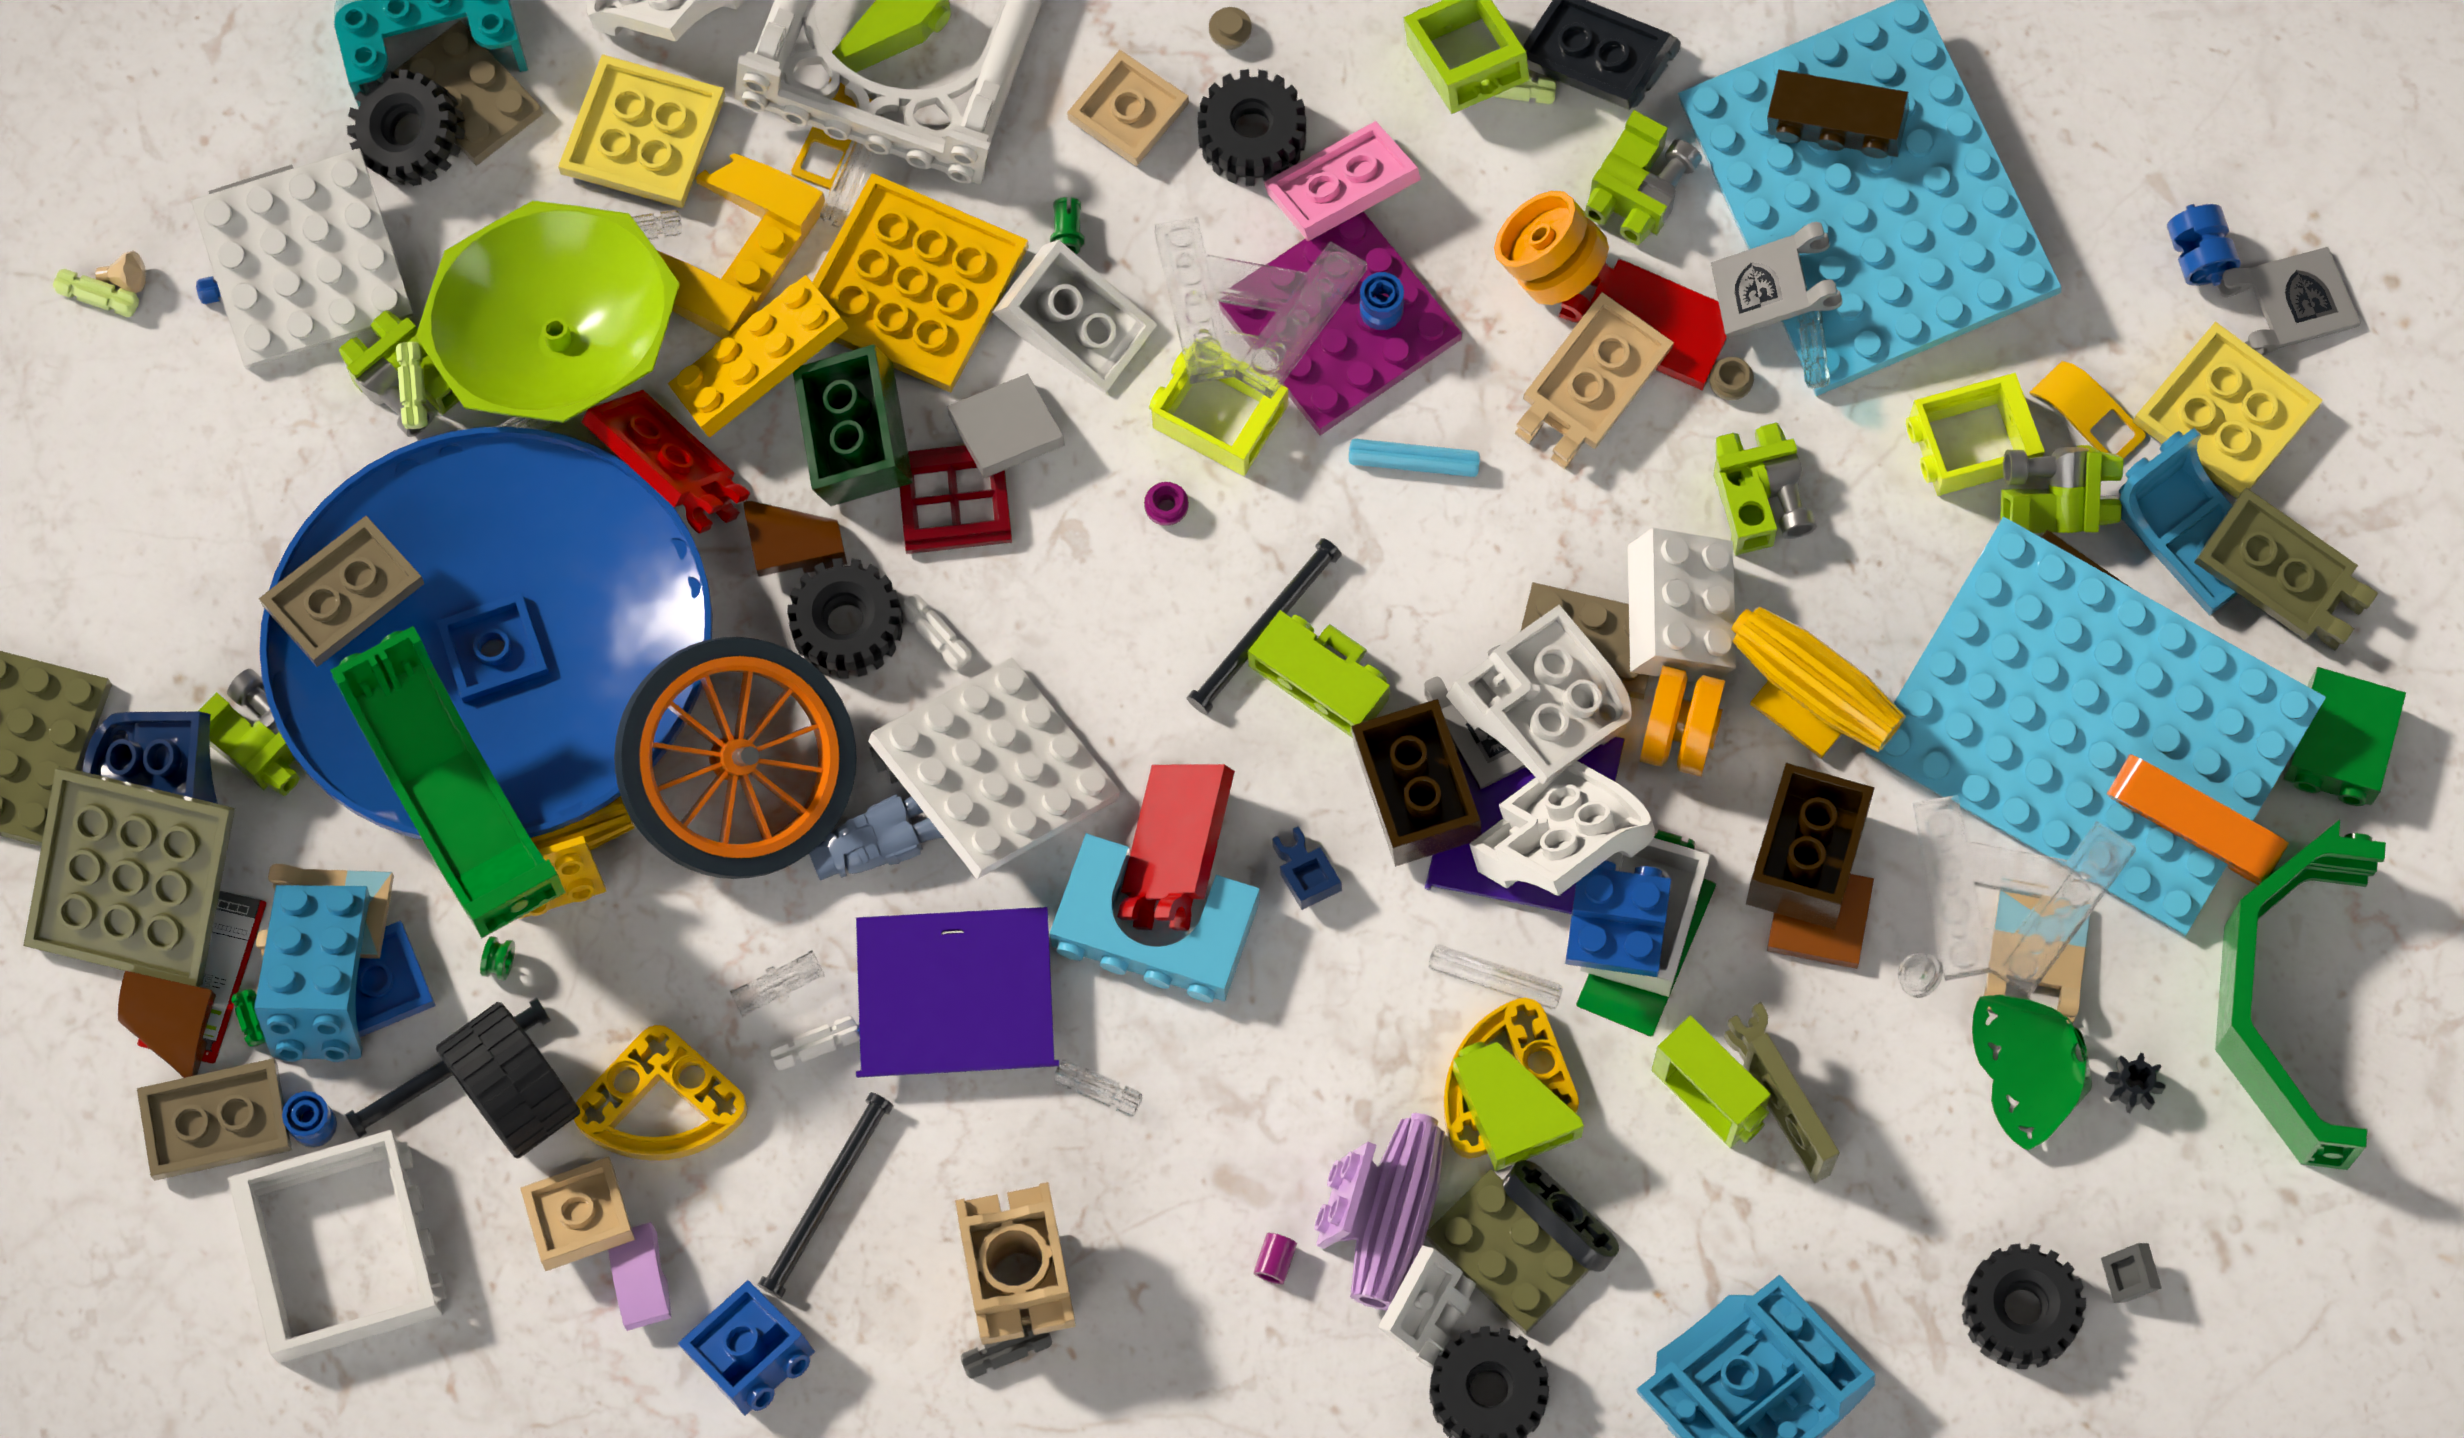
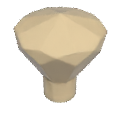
(125, 272)

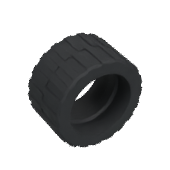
(508, 1079)

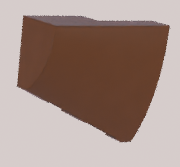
(791, 539)
(167, 1018)

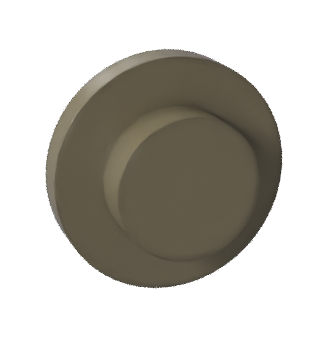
(1230, 27)
(1731, 378)

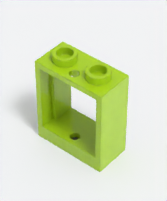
(1463, 85)
(1711, 1083)

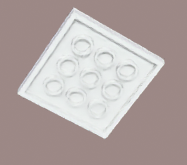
(301, 257)
(994, 767)

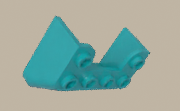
(365, 23)

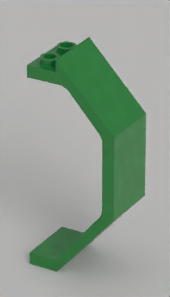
(445, 782)
(2238, 1043)

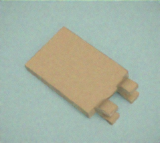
(1592, 378)

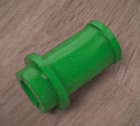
(1067, 224)

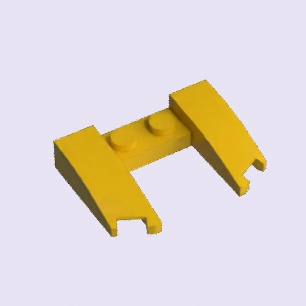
(787, 213)

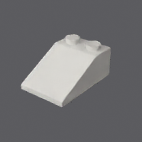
(1075, 316)

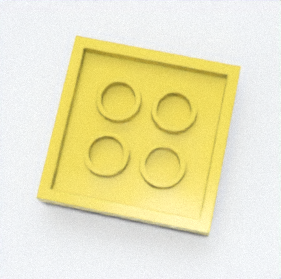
(642, 131)
(2237, 405)

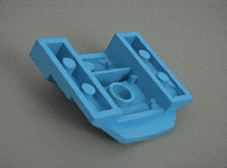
(1757, 1371)

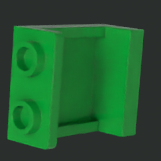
(2347, 739)

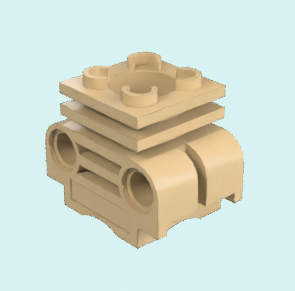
(1025, 1229)

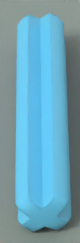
(1414, 457)

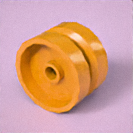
(1551, 247)
(1683, 721)

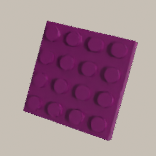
(1348, 358)

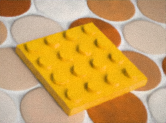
(917, 279)

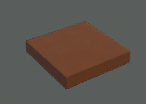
(1824, 944)

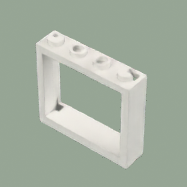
(315, 1165)

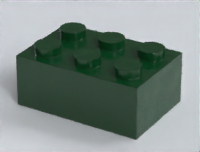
(852, 425)

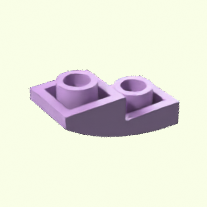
(639, 1279)

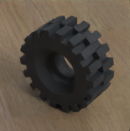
(382, 111)
(1256, 155)
(837, 588)
(2035, 1273)
(1493, 1352)

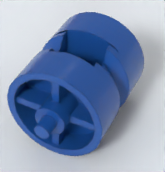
(2203, 242)

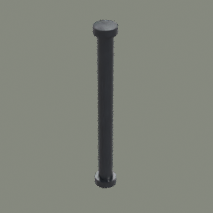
(1203, 698)
(427, 1079)
(825, 1195)

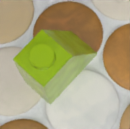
(1512, 1106)

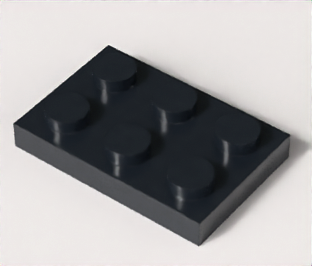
(1596, 50)

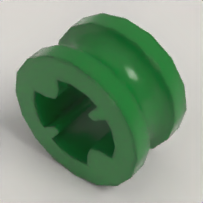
(497, 958)

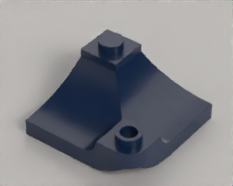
(161, 752)

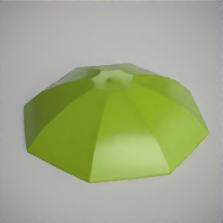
(547, 311)

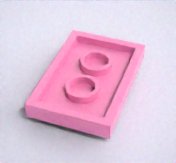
(1342, 181)

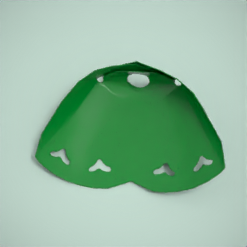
(2033, 1066)

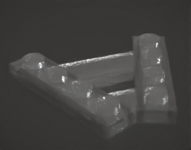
(1300, 299)
(2065, 890)

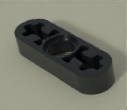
(1579, 1235)

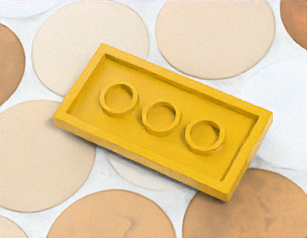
(757, 355)

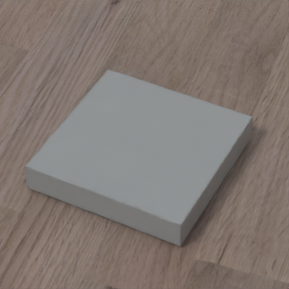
(1005, 425)

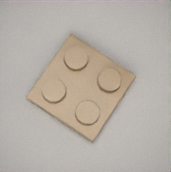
(1128, 107)
(577, 1214)

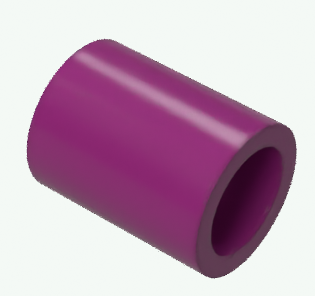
(1275, 1258)

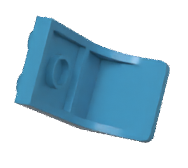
(2175, 514)
(312, 972)

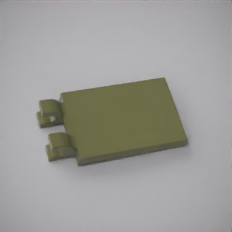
(2284, 570)
(1787, 1099)

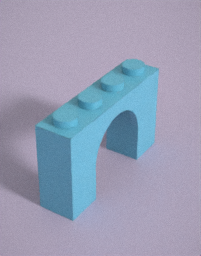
(1199, 963)

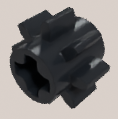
(2135, 1070)

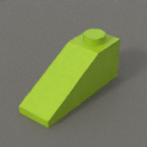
(890, 29)

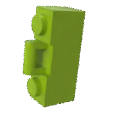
(1315, 676)

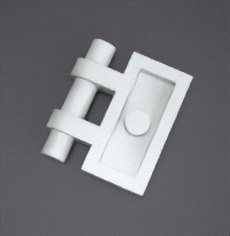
(1428, 1305)

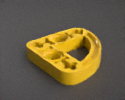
(1493, 1024)
(668, 1070)

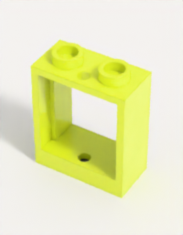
(2014, 411)
(1250, 440)

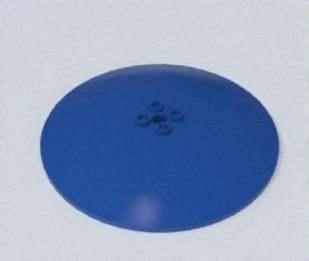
(518, 546)

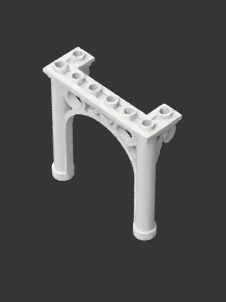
(956, 150)

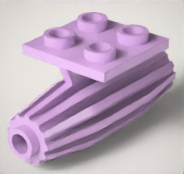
(1384, 1207)

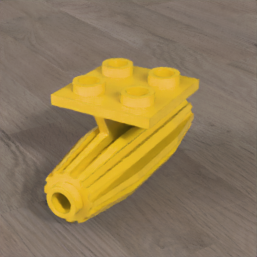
(1812, 687)
(572, 857)

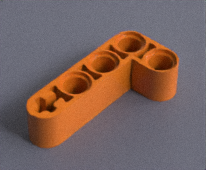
(2198, 819)

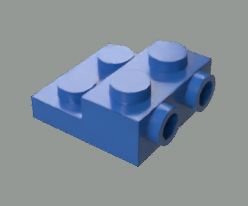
(1619, 920)
(748, 1348)

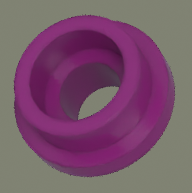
(1166, 491)

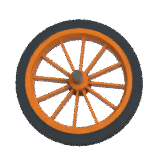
(735, 757)

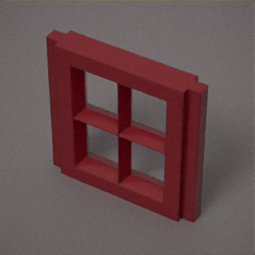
(955, 535)

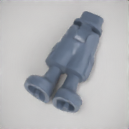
(874, 839)

